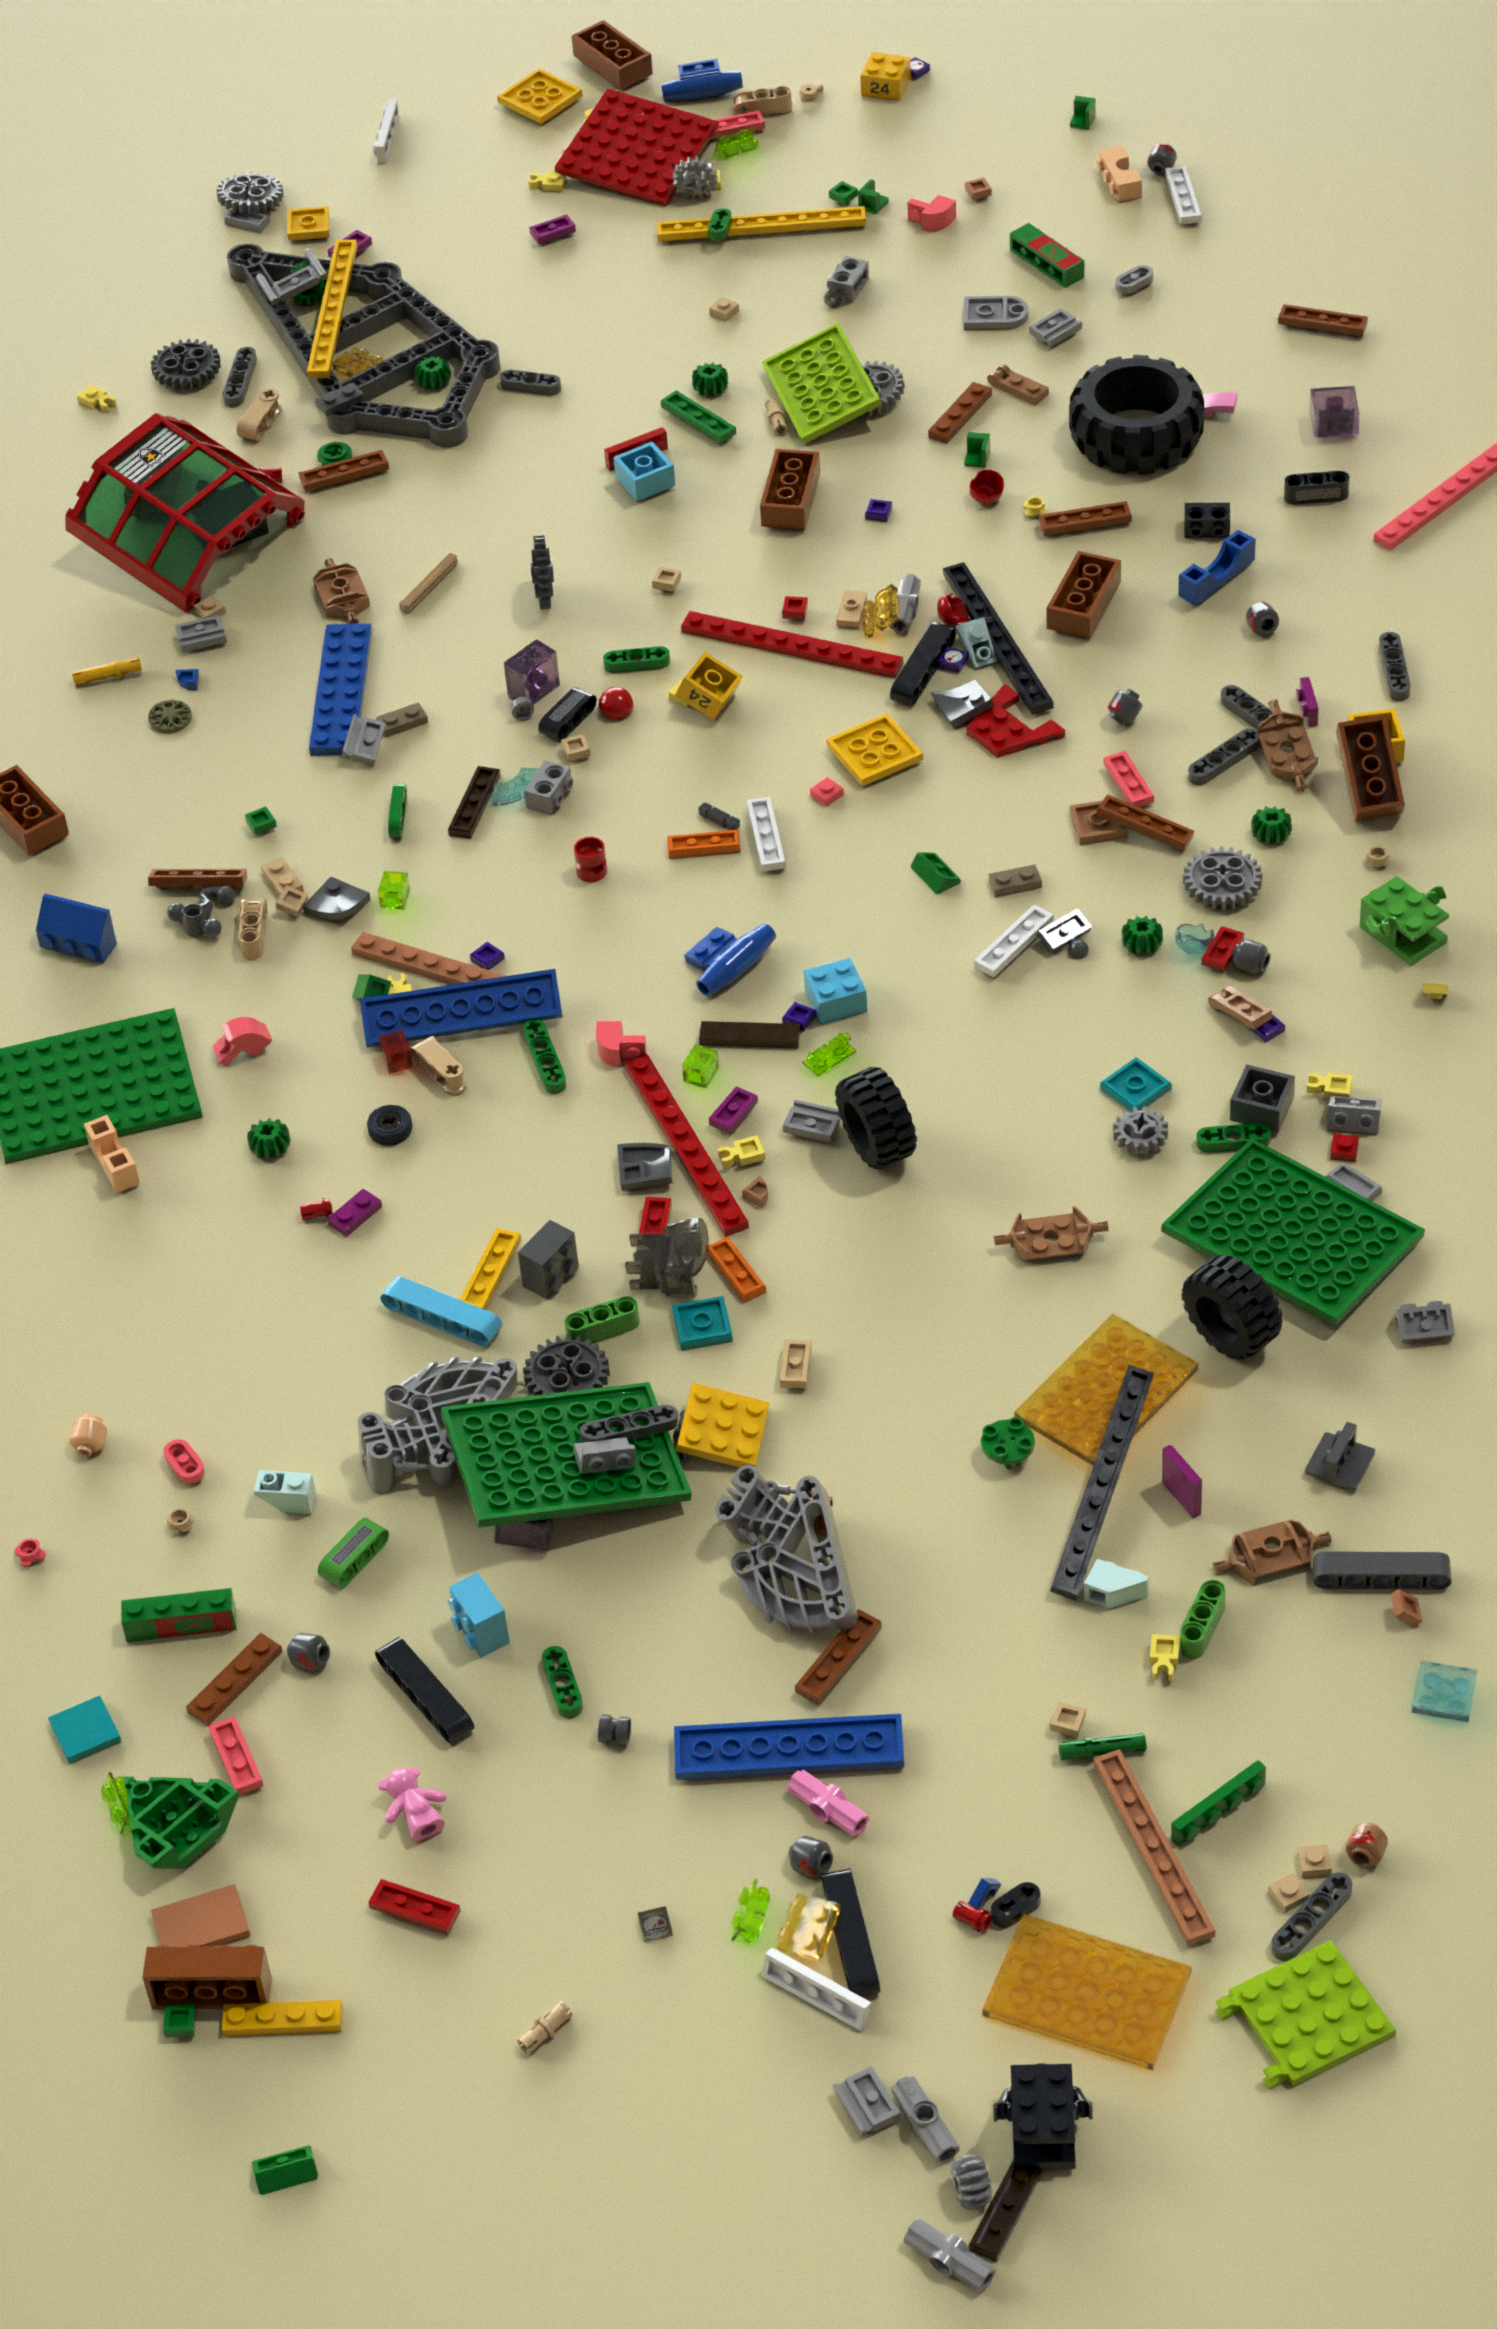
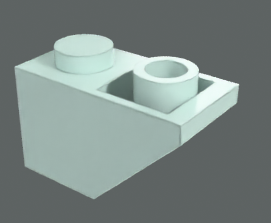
(977, 642)
(286, 1490)
(1114, 1585)

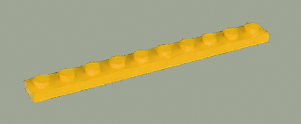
(766, 223)
(332, 309)

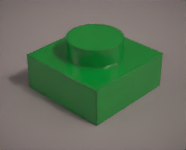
(843, 193)
(260, 820)
(179, 2020)

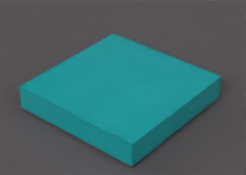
(1135, 1085)
(702, 1323)
(84, 1729)

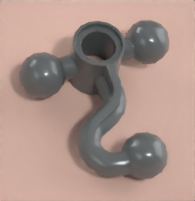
(197, 916)

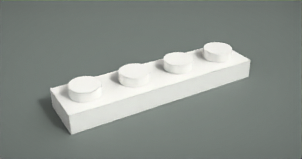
(387, 130)
(1183, 195)
(766, 834)
(1013, 941)
(816, 1989)

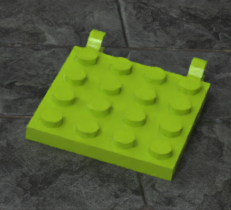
(1308, 2014)

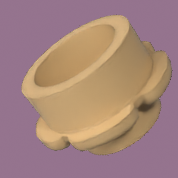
(1377, 856)
(180, 1515)

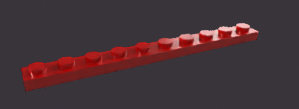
(792, 644)
(686, 1145)

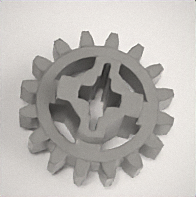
(695, 177)
(1140, 1130)

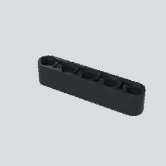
(922, 663)
(424, 1690)
(851, 1933)

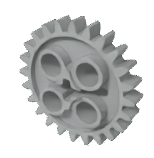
(250, 192)
(886, 382)
(1222, 878)

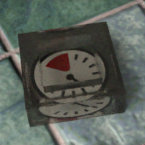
(655, 1924)

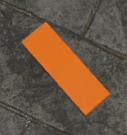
(703, 844)
(736, 1270)

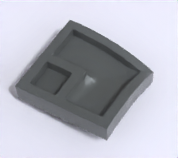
(962, 702)
(336, 900)
(644, 1165)

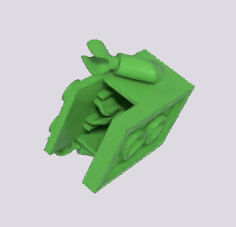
(1404, 919)

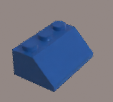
(75, 928)

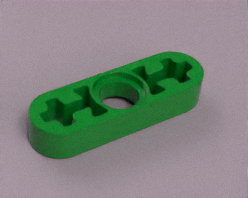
(644, 664)
(397, 811)
(1213, 1133)
(560, 1692)

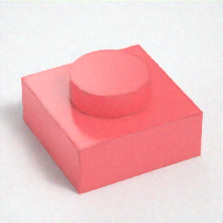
(826, 791)

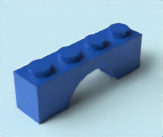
(1234, 556)

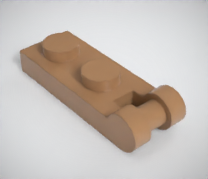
(1018, 385)
(1240, 1007)

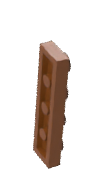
(1323, 320)
(960, 412)
(343, 470)
(1085, 518)
(1145, 822)
(197, 877)
(837, 1658)
(234, 1679)

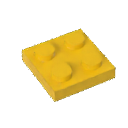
(308, 223)

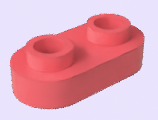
(188, 1465)

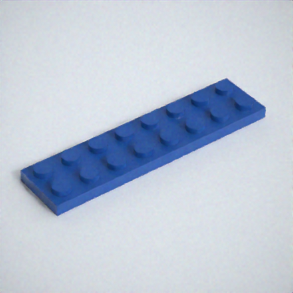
(340, 685)
(462, 1007)
(788, 1746)

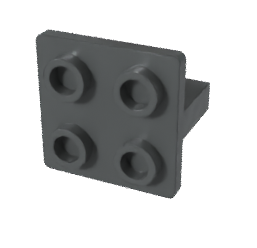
(1340, 1458)

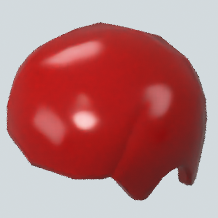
(987, 486)
(952, 610)
(615, 703)

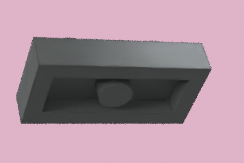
(339, 399)

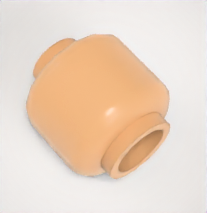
(88, 1434)

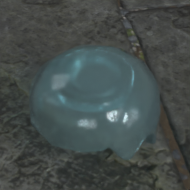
(1193, 939)

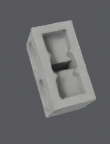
(850, 277)
(548, 787)

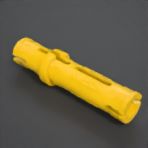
(109, 670)

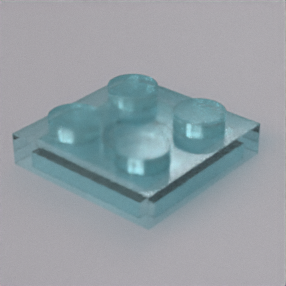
(1444, 1691)

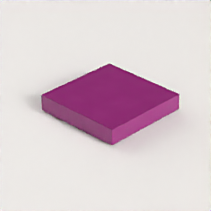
(1181, 1481)

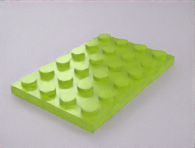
(821, 383)

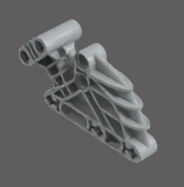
(417, 1403)
(759, 1510)

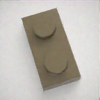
(403, 719)
(1015, 880)

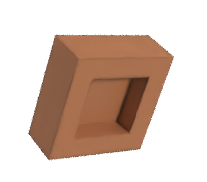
(978, 188)
(1406, 1607)

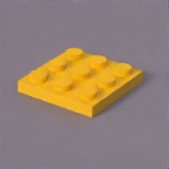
(539, 96)
(874, 749)
(722, 1426)

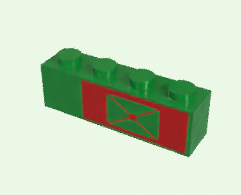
(1047, 255)
(178, 1615)

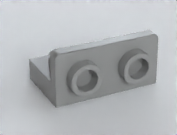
(1354, 1114)
(1425, 1321)
(604, 1455)

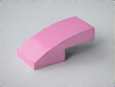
(1219, 402)

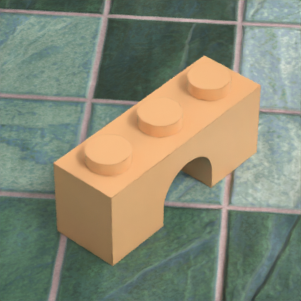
(1122, 182)
(112, 1157)

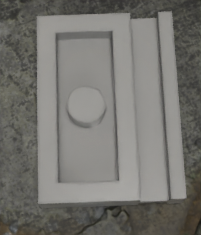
(1055, 327)
(201, 633)
(363, 739)
(812, 1121)
(866, 2101)

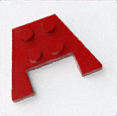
(1003, 732)

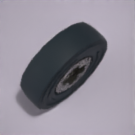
(389, 1114)

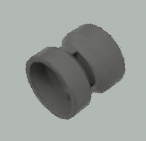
(614, 1729)

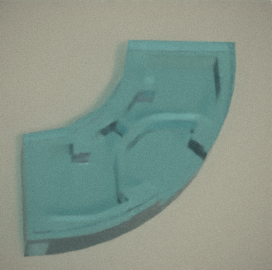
(513, 790)

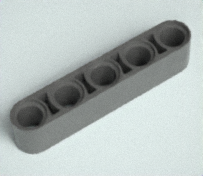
(1382, 1570)

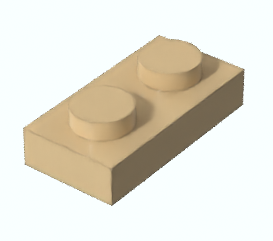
(280, 875)
(795, 1363)

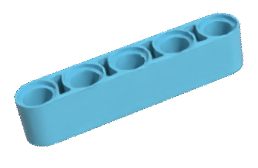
(441, 1311)

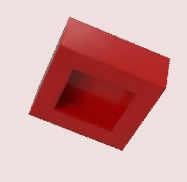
(795, 607)
(1344, 1147)

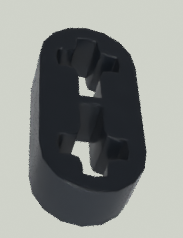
(1013, 1902)

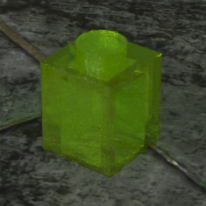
(394, 890)
(700, 1066)

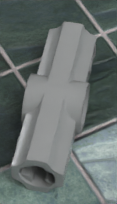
(907, 603)
(932, 2132)
(949, 2255)

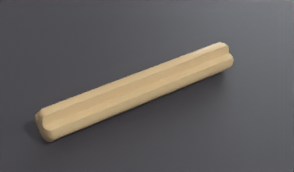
(428, 582)

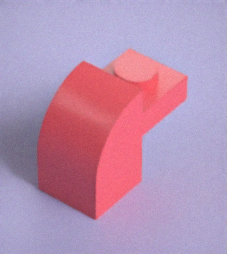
(932, 216)
(240, 1035)
(614, 1046)

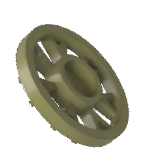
(170, 716)

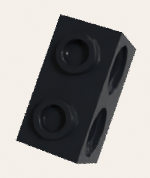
(1207, 520)

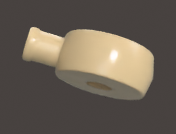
(810, 92)

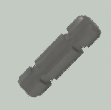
(719, 816)

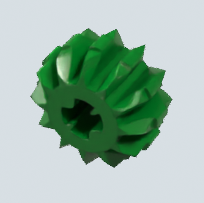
(432, 373)
(710, 379)
(1271, 825)
(1142, 935)
(268, 1138)

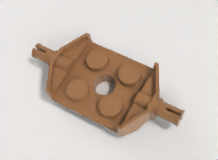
(341, 601)
(1287, 730)
(1071, 1230)
(1252, 1559)

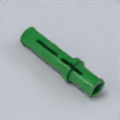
(1101, 1746)

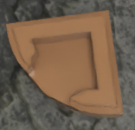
(756, 1192)

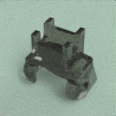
(670, 1258)

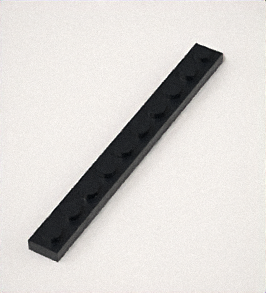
(1004, 646)
(1102, 1483)

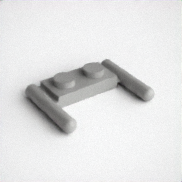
(294, 283)

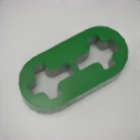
(720, 224)

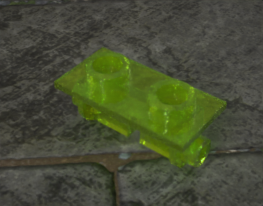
(728, 145)
(829, 1055)
(115, 1795)
(744, 1921)

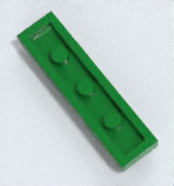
(698, 417)
(1217, 1803)

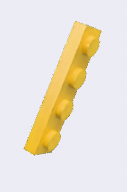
(491, 1268)
(282, 2018)

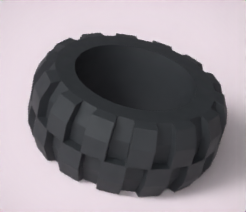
(1136, 443)

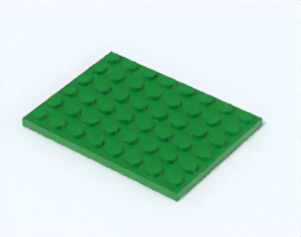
(117, 1069)
(1295, 1230)
(523, 1464)

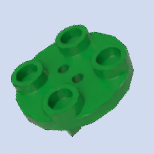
(1004, 1432)

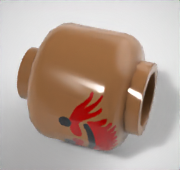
(1366, 1844)

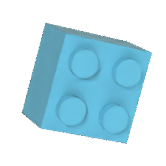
(644, 471)
(835, 990)
(478, 1615)

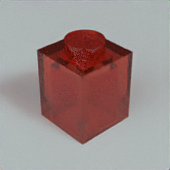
(395, 1051)

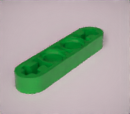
(546, 1055)

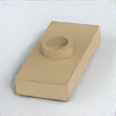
(851, 609)

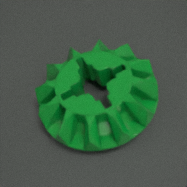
(328, 451)

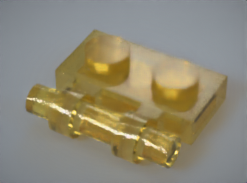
(356, 362)
(882, 612)
(815, 1929)

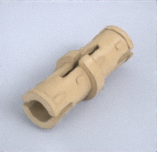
(776, 417)
(544, 2027)

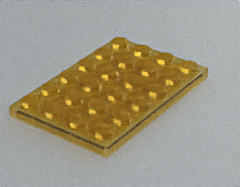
(1081, 1393)
(1087, 1991)

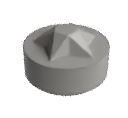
(521, 708)

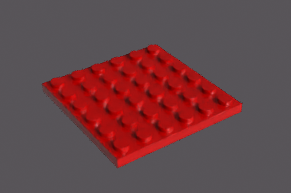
(635, 146)

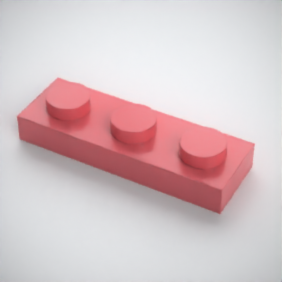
(1128, 779)
(235, 1755)

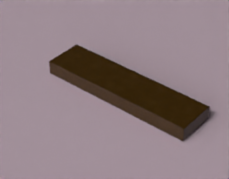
(474, 802)
(749, 1034)
(1004, 2212)

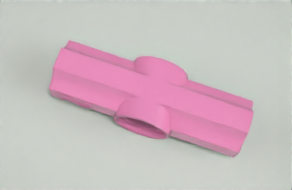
(828, 1803)

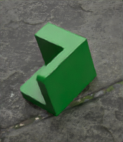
(1083, 112)
(870, 199)
(977, 449)
(370, 986)

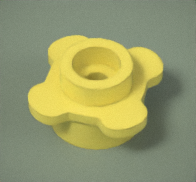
(1034, 507)

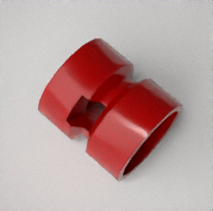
(590, 859)

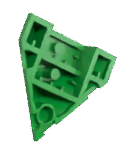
(177, 1818)

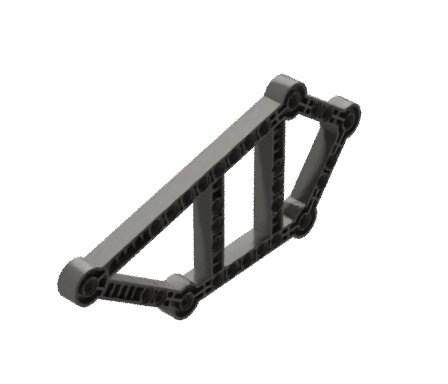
(392, 303)

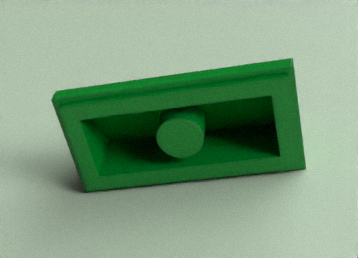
(934, 872)
(285, 2170)

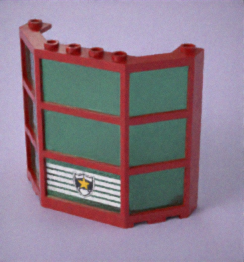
(172, 505)

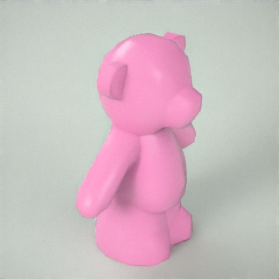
(420, 1815)

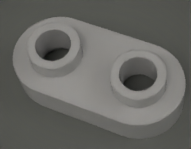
(1134, 279)

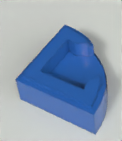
(188, 678)
(984, 1888)

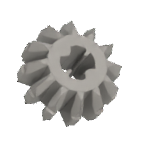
(971, 2181)

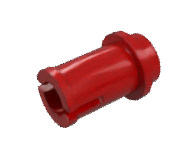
(274, 473)
(316, 1209)
(977, 1918)

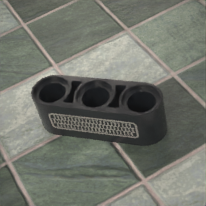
(1316, 487)
(567, 714)

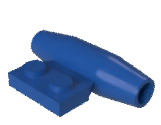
(701, 81)
(727, 956)

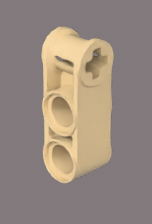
(766, 100)
(259, 415)
(252, 927)
(439, 1065)

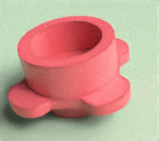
(29, 1552)

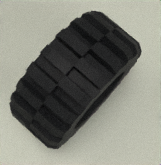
(875, 1117)
(1232, 1307)

